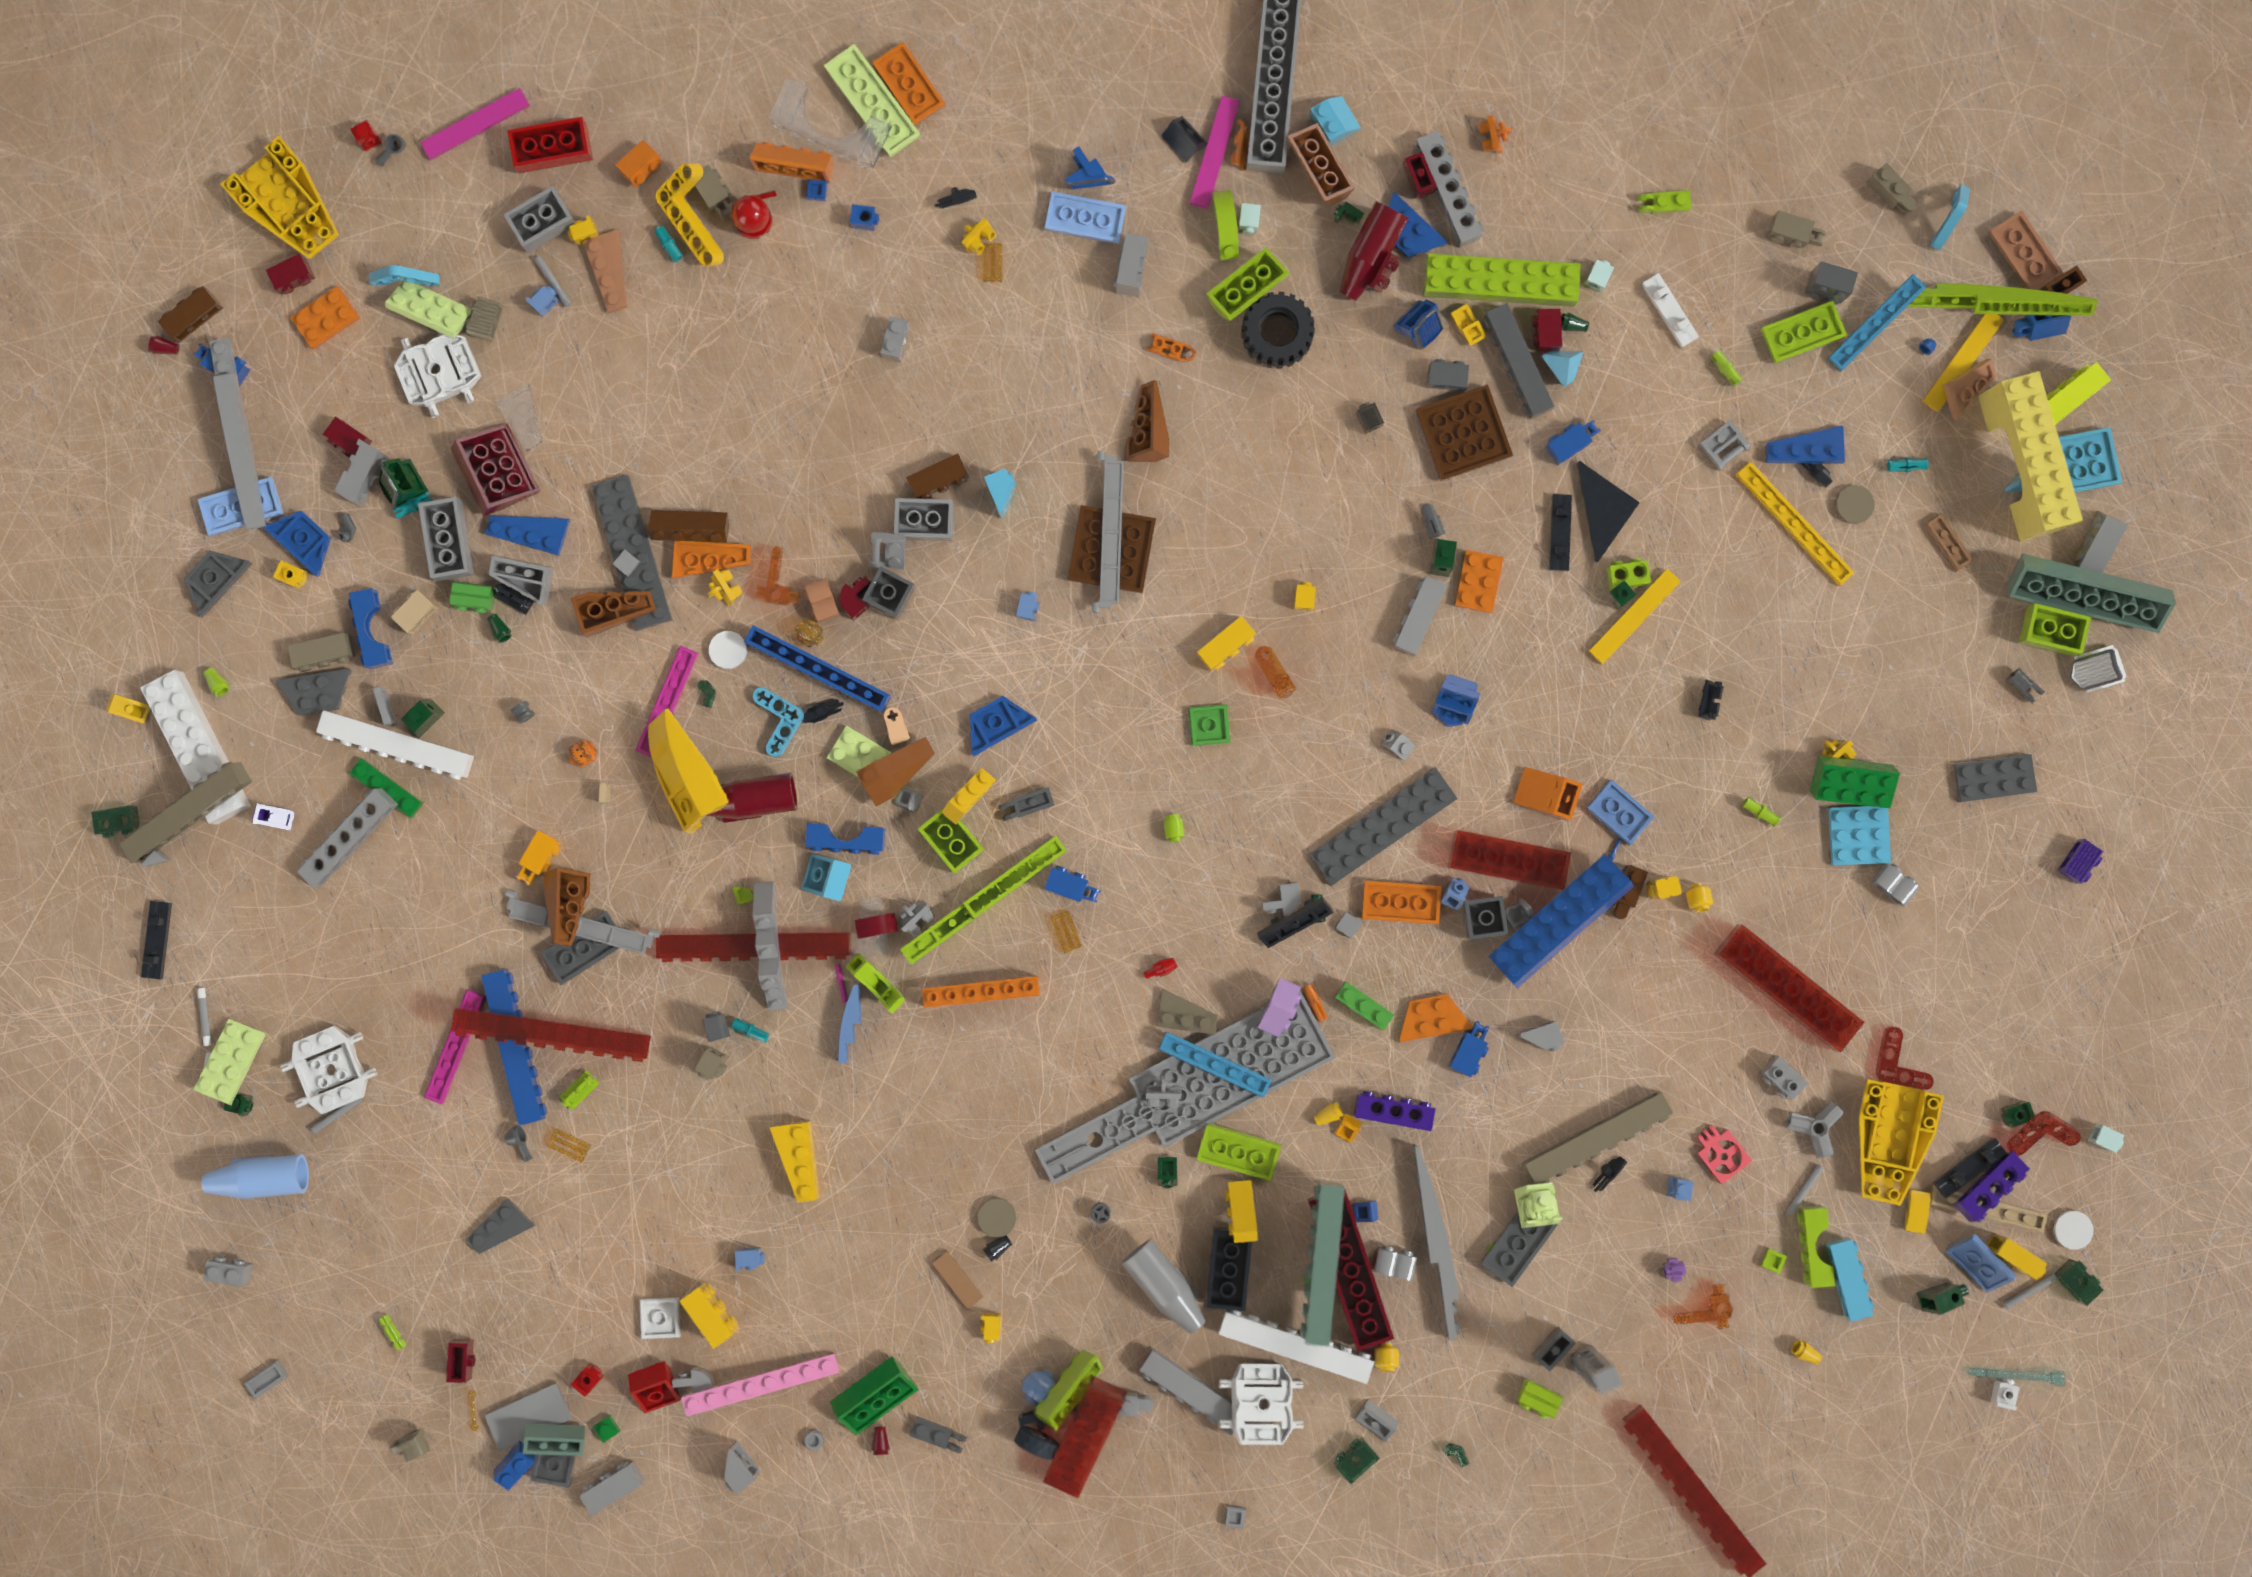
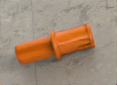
(1315, 1003)

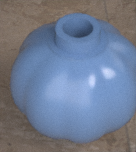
(1037, 1386)

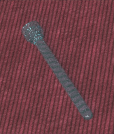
(2057, 1377)

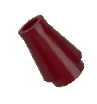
(162, 346)
(880, 1441)

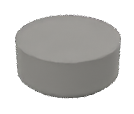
(814, 1440)

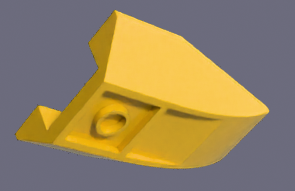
(284, 199)
(683, 773)
(1894, 1137)

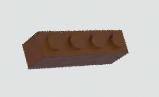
(688, 526)

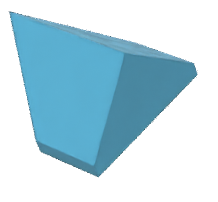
(1564, 364)

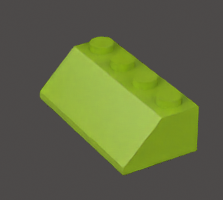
(1247, 284)
(1068, 1390)

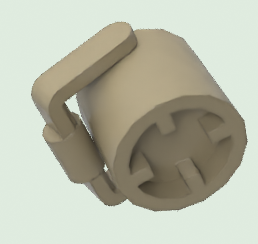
(411, 1445)

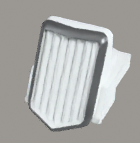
(2098, 669)

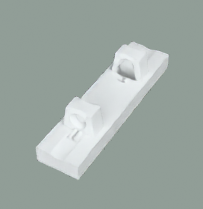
(1670, 310)

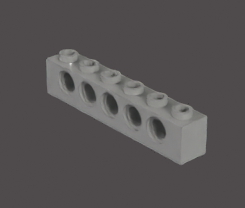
(1463, 234)
(383, 806)
(1595, 1370)

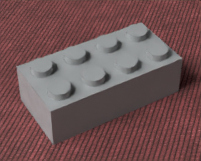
(446, 539)

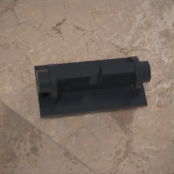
(513, 598)
(1709, 708)

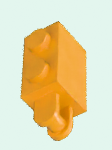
(538, 856)

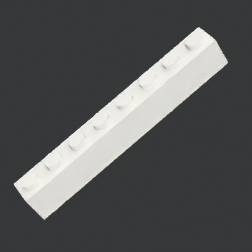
(394, 744)
(1291, 1345)

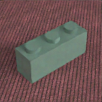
(554, 1439)

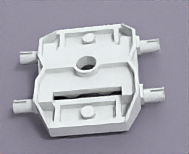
(439, 385)
(314, 1073)
(1246, 1404)

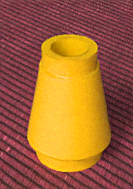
(1330, 1113)
(1805, 1352)

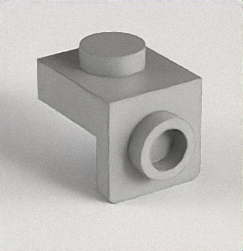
(1398, 744)

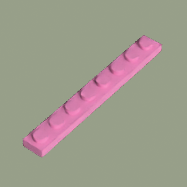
(760, 1384)

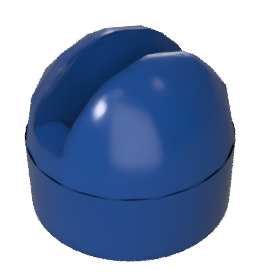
(1927, 346)

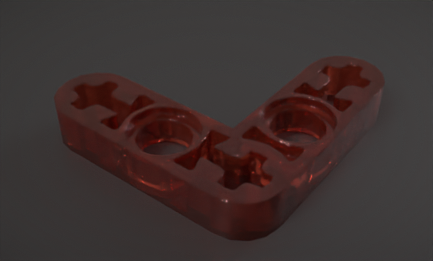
(1892, 1064)
(2047, 1123)

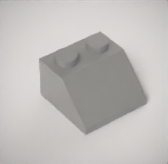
(739, 1469)

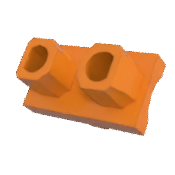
(1494, 142)

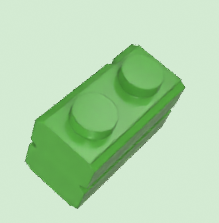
(472, 596)

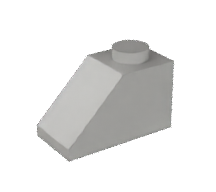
(1544, 1036)

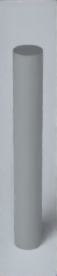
(552, 280)
(333, 1116)
(1804, 1190)
(2029, 1291)

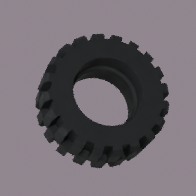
(1277, 305)

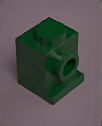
(2010, 1114)

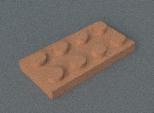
(2025, 252)

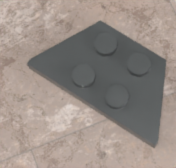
(213, 578)
(316, 691)

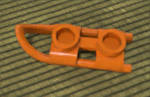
(1241, 140)
(1175, 349)

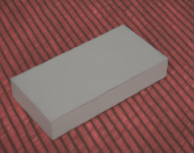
(384, 706)
(266, 1379)

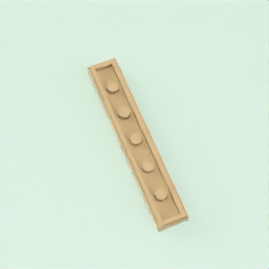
(2001, 1213)

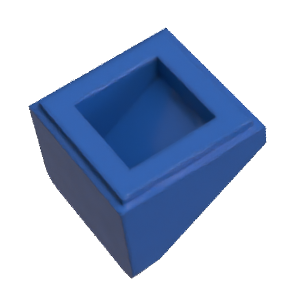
(1365, 1211)

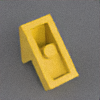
(127, 708)

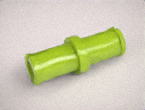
(1726, 368)
(1761, 811)

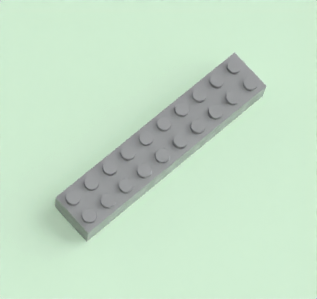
(1273, 85)

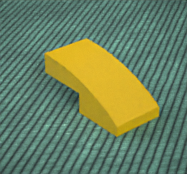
(1467, 324)
(1918, 1212)

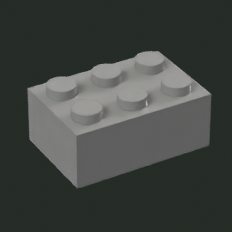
(539, 219)
(924, 519)

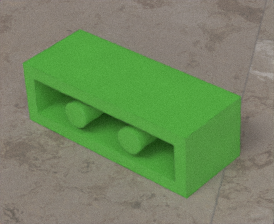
(1364, 1005)

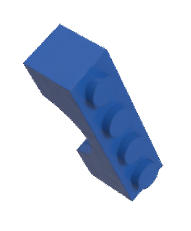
(364, 606)
(820, 836)

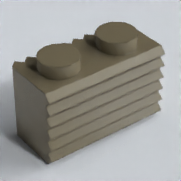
(484, 319)

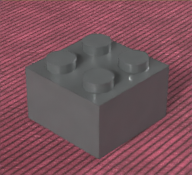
(1831, 282)
(889, 593)
(1485, 917)

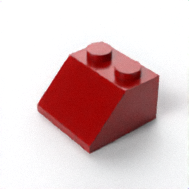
(653, 1387)

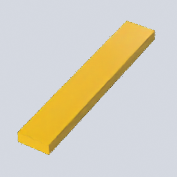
(1963, 358)
(1634, 616)

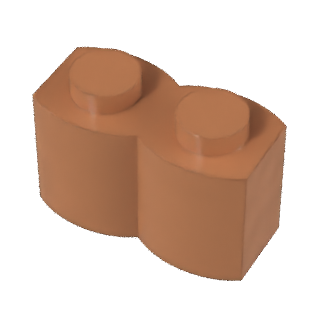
(822, 600)

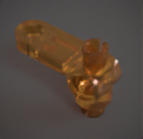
(787, 596)
(1275, 673)
(1717, 1298)

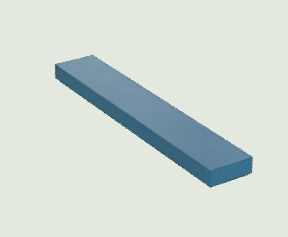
(1876, 322)
(1215, 1064)

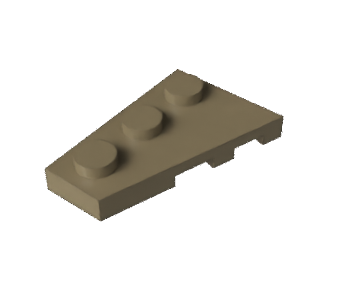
(1183, 1015)

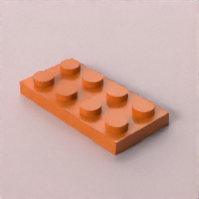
(908, 83)
(1401, 902)

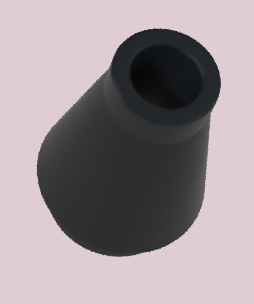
(997, 1248)

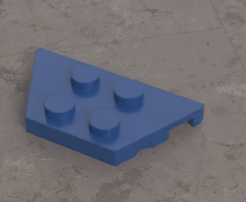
(1418, 234)
(302, 539)
(997, 722)

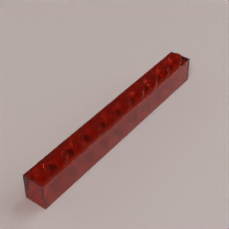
(743, 946)
(550, 1033)
(1691, 1487)

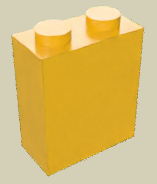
(2017, 1256)

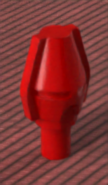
(1161, 968)

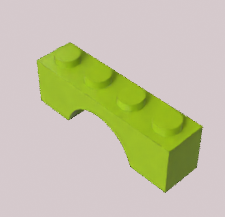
(1813, 1222)

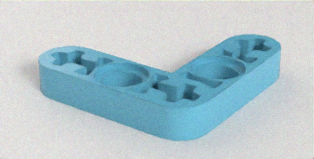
(1958, 207)
(395, 273)
(785, 720)

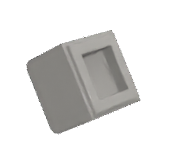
(909, 799)
(155, 858)

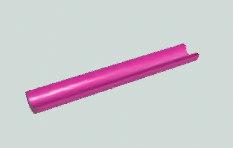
(841, 983)

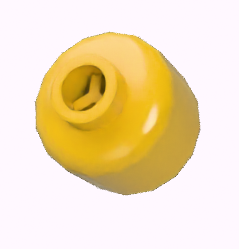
(1699, 898)
(1386, 1358)

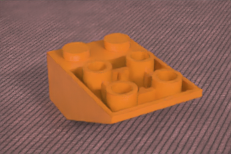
(1548, 793)

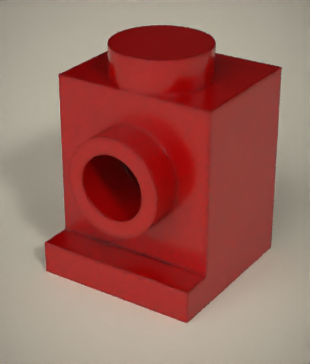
(366, 135)
(581, 1385)

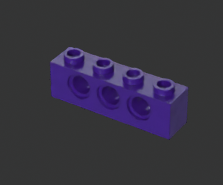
(1423, 1121)
(1967, 1202)

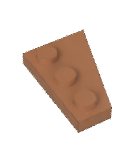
(1967, 386)

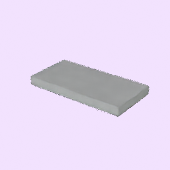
(540, 1407)

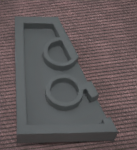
(499, 1226)

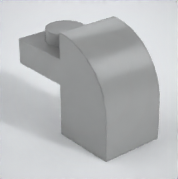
(1289, 898)
(699, 1379)

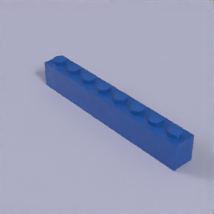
(817, 669)
(516, 1058)

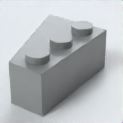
(1131, 265)
(361, 474)
(2100, 542)
(526, 577)

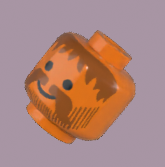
(582, 753)

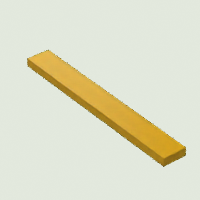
(1794, 523)

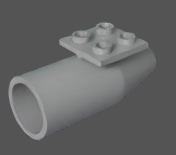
(1164, 1285)

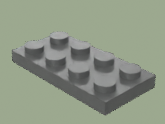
(1995, 778)
(572, 960)
(1515, 1249)

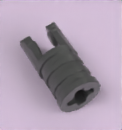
(1431, 516)
(2023, 683)

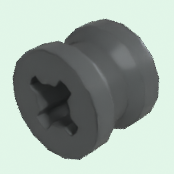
(522, 712)
(1099, 1216)

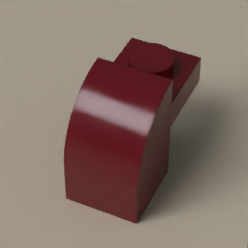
(850, 597)
(876, 925)

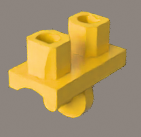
(975, 235)
(720, 588)
(1843, 749)

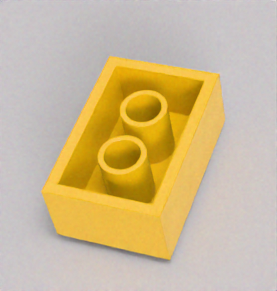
(709, 1314)

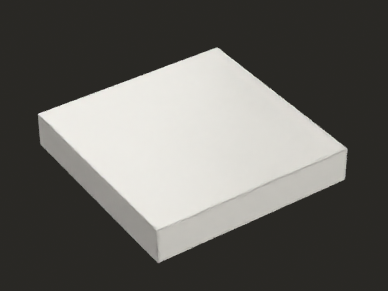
(660, 1318)

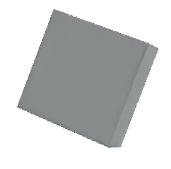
(626, 563)
(1348, 925)
(1235, 1516)

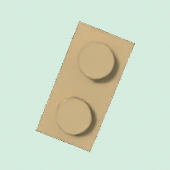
(414, 612)

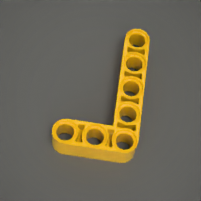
(672, 201)

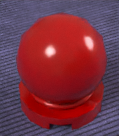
(752, 216)

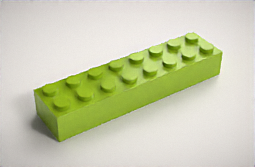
(1501, 280)

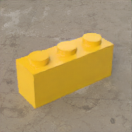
(1227, 644)
(968, 796)
(1241, 1211)

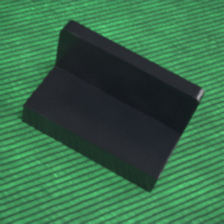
(1183, 138)

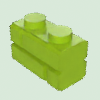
(1539, 1398)

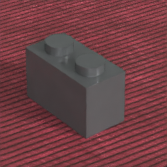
(1448, 375)
(1553, 1348)

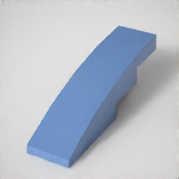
(851, 1016)

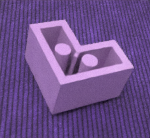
(1280, 1008)

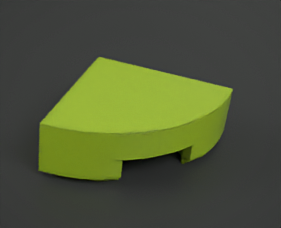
(743, 895)

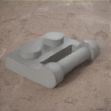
(1720, 440)
(894, 550)

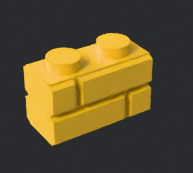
(1663, 887)

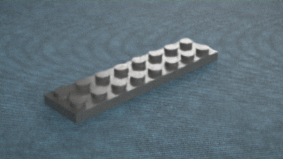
(627, 531)
(1383, 826)

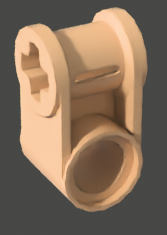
(896, 729)

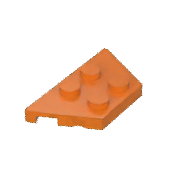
(1432, 1017)

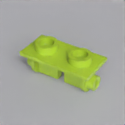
(578, 1090)

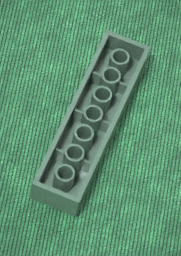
(2090, 593)
(1323, 1263)

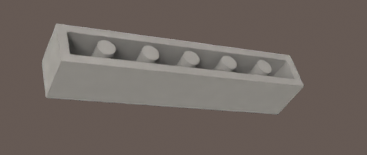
(1187, 1388)

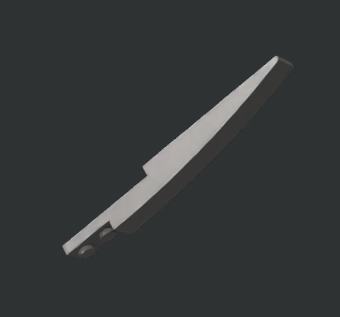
(237, 433)
(1437, 1244)

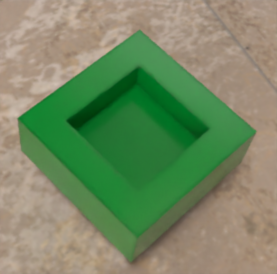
(606, 1429)

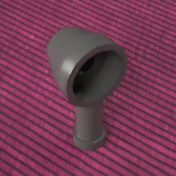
(391, 147)
(517, 1137)

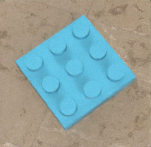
(2091, 459)
(1859, 835)

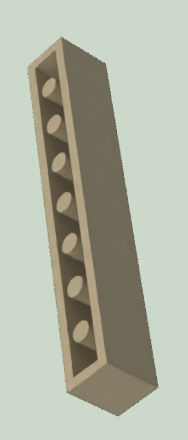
(185, 812)
(1597, 1138)

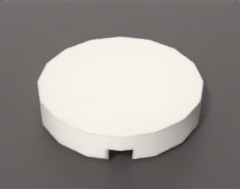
(727, 650)
(2073, 1229)

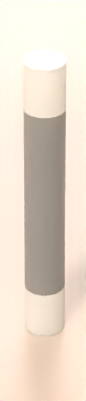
(204, 1017)

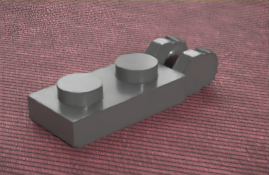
(1028, 803)
(936, 1434)

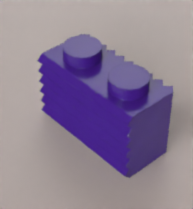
(2081, 861)

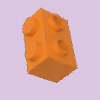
(639, 163)

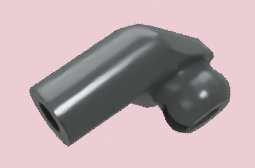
(349, 530)

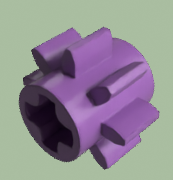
(1674, 1269)

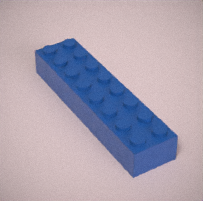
(1561, 921)

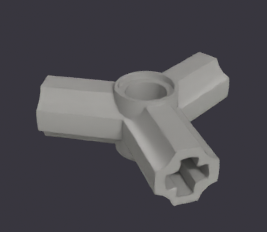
(1820, 1140)

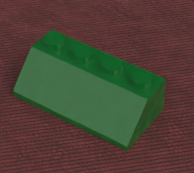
(873, 1396)

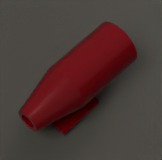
(1371, 256)
(758, 797)

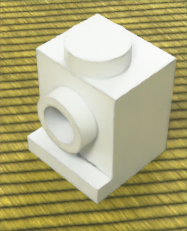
(1999, 1394)

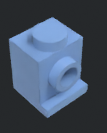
(543, 300)
(1028, 606)
(1457, 890)
(1680, 1188)
(749, 1258)

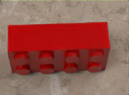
(550, 145)

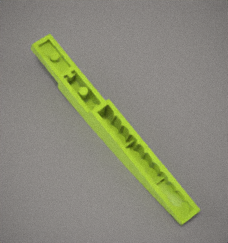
(2004, 300)
(983, 900)

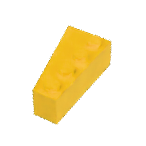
(798, 1157)

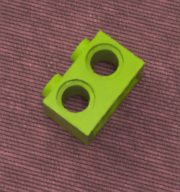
(1628, 573)

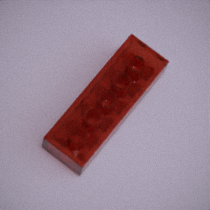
(1509, 860)
(1085, 1436)

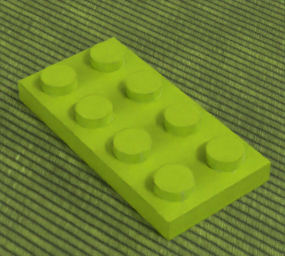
(1803, 332)
(1239, 1151)

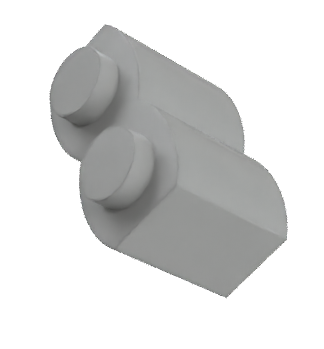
(1895, 884)
(1394, 1263)

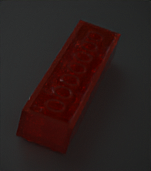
(1788, 988)

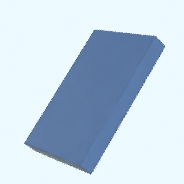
(1619, 812)
(1981, 1263)

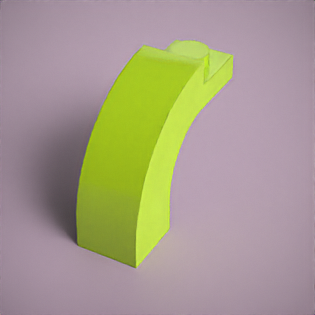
(1226, 224)
(876, 982)

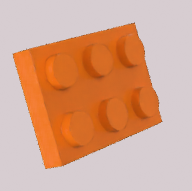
(325, 317)
(1478, 581)

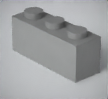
(611, 1487)

